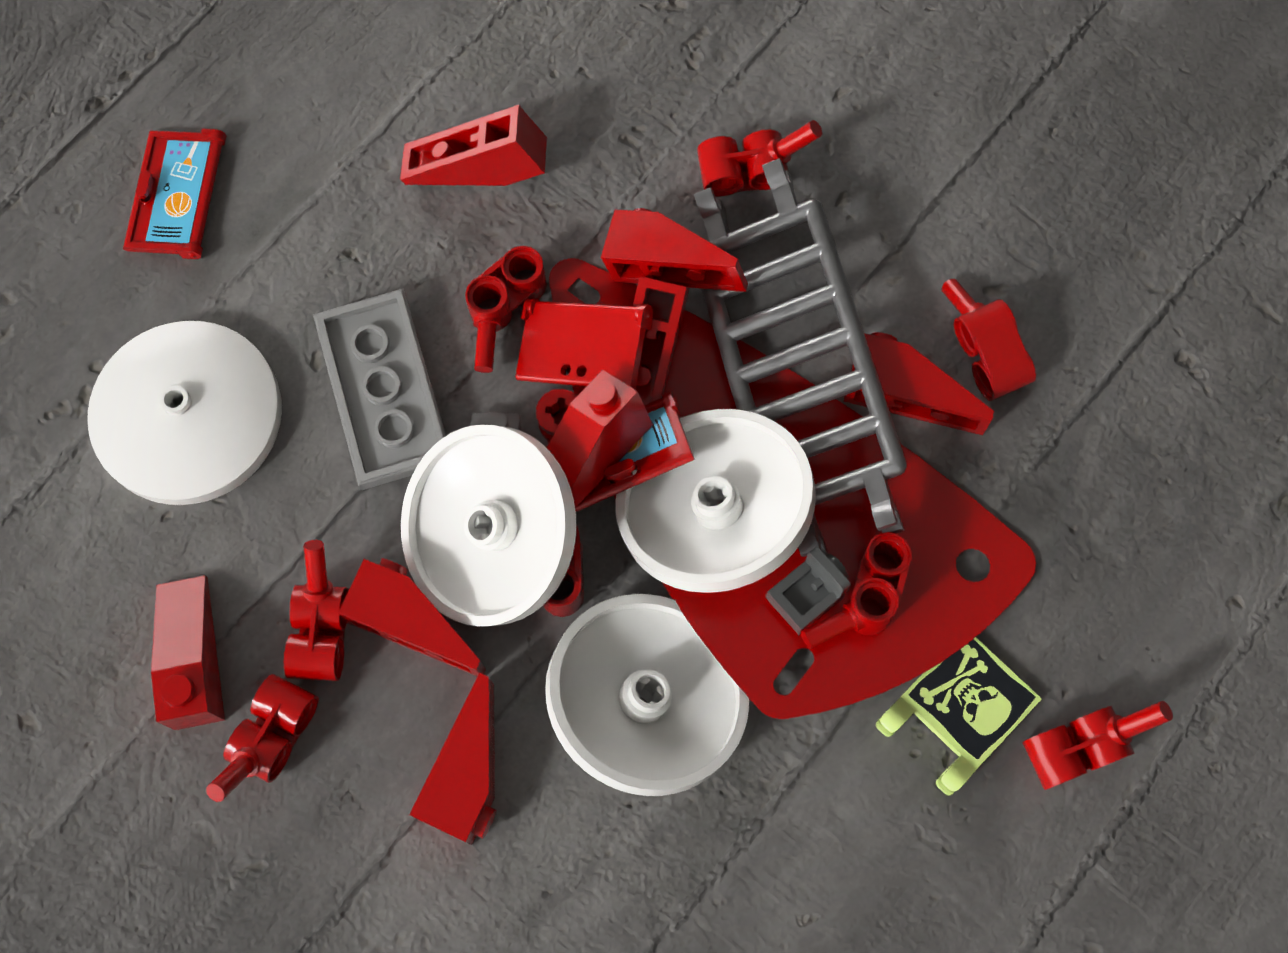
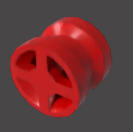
(548, 405)

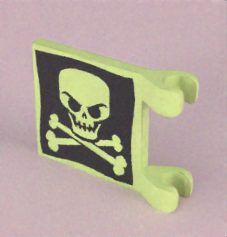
(968, 704)

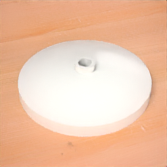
(184, 412)
(727, 511)
(488, 525)
(647, 651)

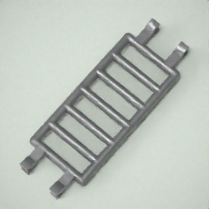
(851, 334)

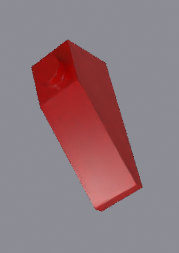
(478, 153)
(663, 250)
(659, 344)
(920, 388)
(598, 432)
(397, 610)
(185, 656)
(463, 777)

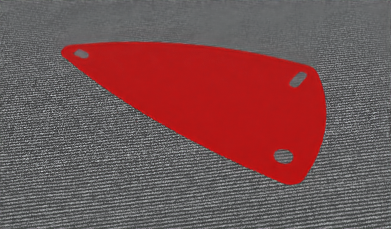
(939, 520)

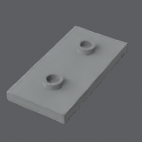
(380, 386)

